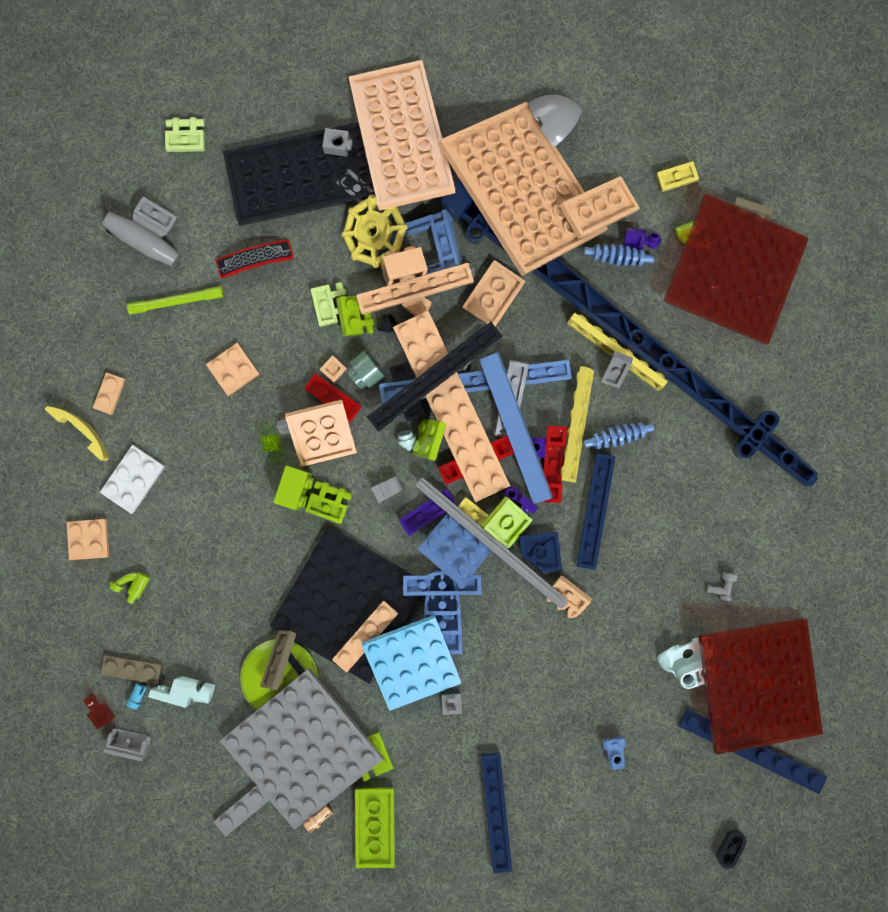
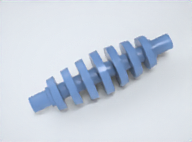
(617, 254)
(619, 435)

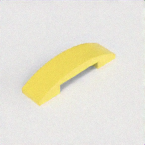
(97, 446)

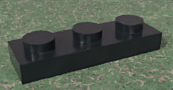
(402, 373)

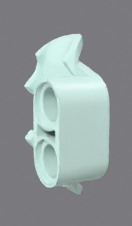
(673, 661)

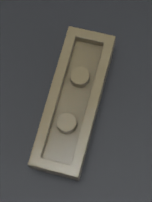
(278, 660)
(131, 669)

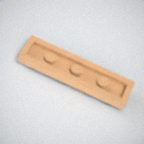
(370, 629)

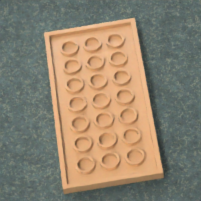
(401, 135)

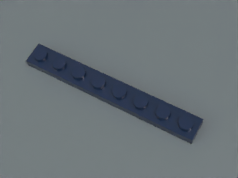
(760, 755)

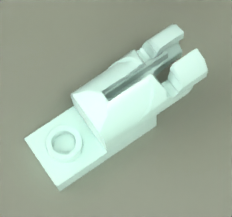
(183, 691)

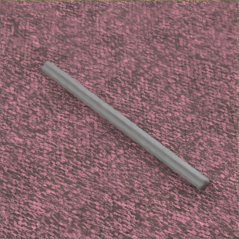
(493, 544)

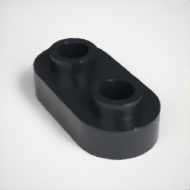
(734, 849)

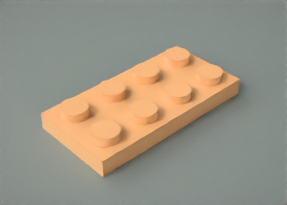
(599, 207)

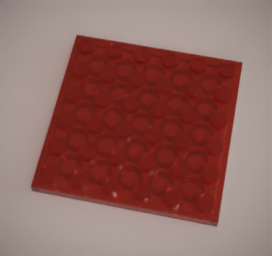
(736, 269)
(760, 685)

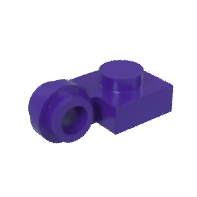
(637, 238)
(526, 505)

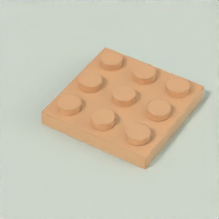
(321, 433)

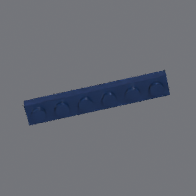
(595, 511)
(496, 812)

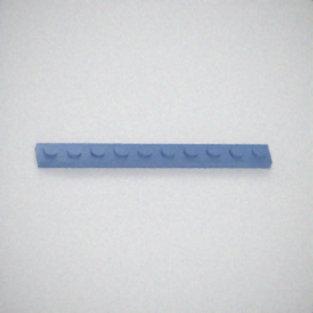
(477, 380)

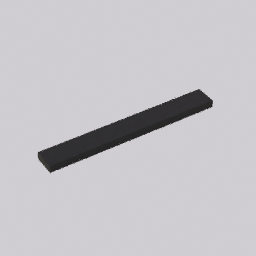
(434, 376)

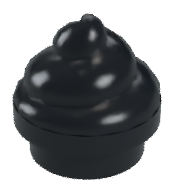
(386, 323)

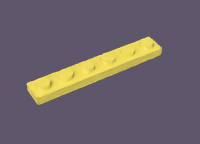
(610, 345)
(577, 427)

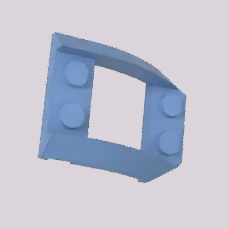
(443, 237)

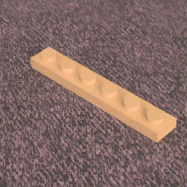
(415, 288)

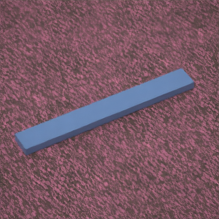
(516, 428)

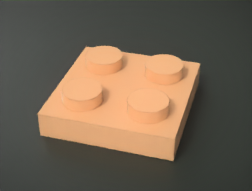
(232, 369)
(88, 539)

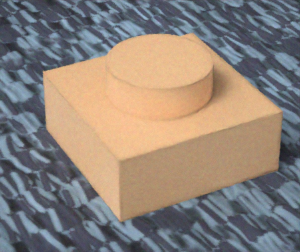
(333, 369)

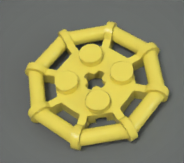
(364, 236)

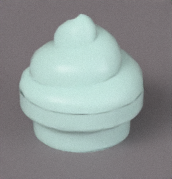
(406, 439)

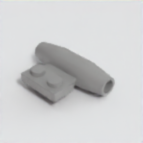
(145, 231)

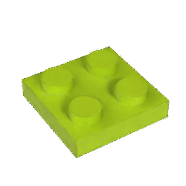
(428, 439)
(506, 522)

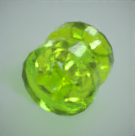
(270, 443)

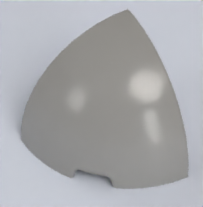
(555, 115)

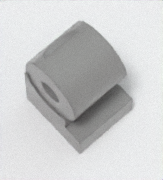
(387, 489)

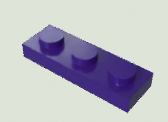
(423, 515)

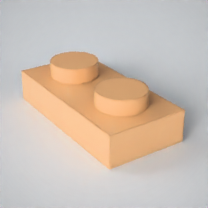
(109, 393)

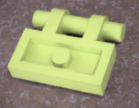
(185, 140)
(324, 303)

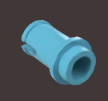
(136, 696)

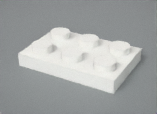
(132, 479)

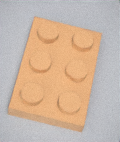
(493, 294)

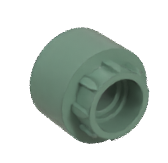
(365, 370)

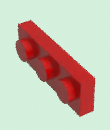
(327, 393)

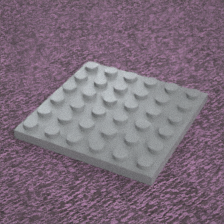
(301, 748)

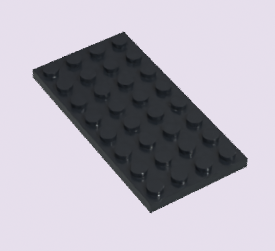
(295, 175)

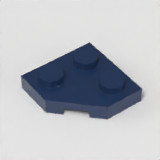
(542, 551)

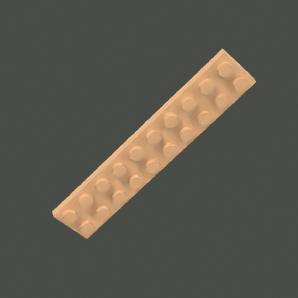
(452, 406)

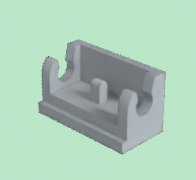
(127, 744)

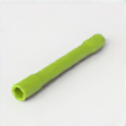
(144, 306)

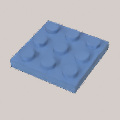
(454, 550)

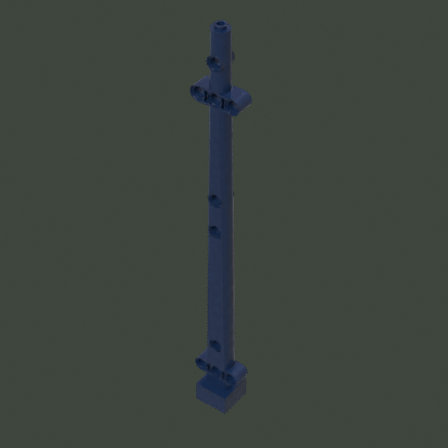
(622, 327)

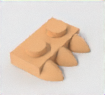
(576, 598)

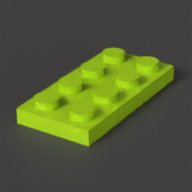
(374, 827)

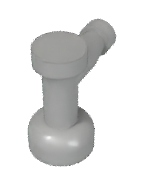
(726, 591)

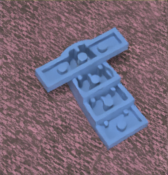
(443, 602)

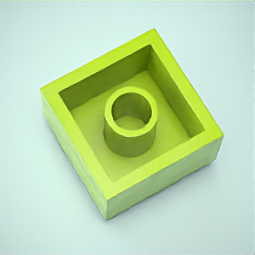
(293, 488)

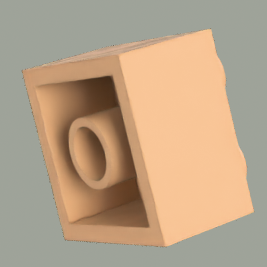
(403, 265)

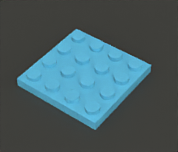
(411, 662)

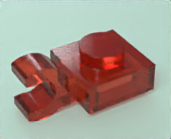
(99, 714)

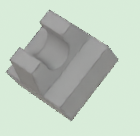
(451, 704)

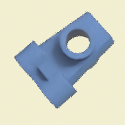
(614, 748)

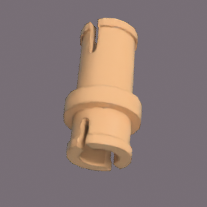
(315, 820)

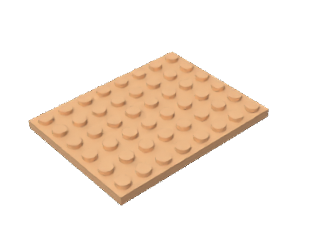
(517, 185)

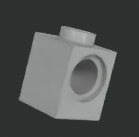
(331, 136)

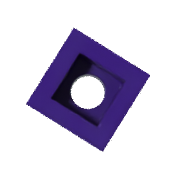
(542, 445)

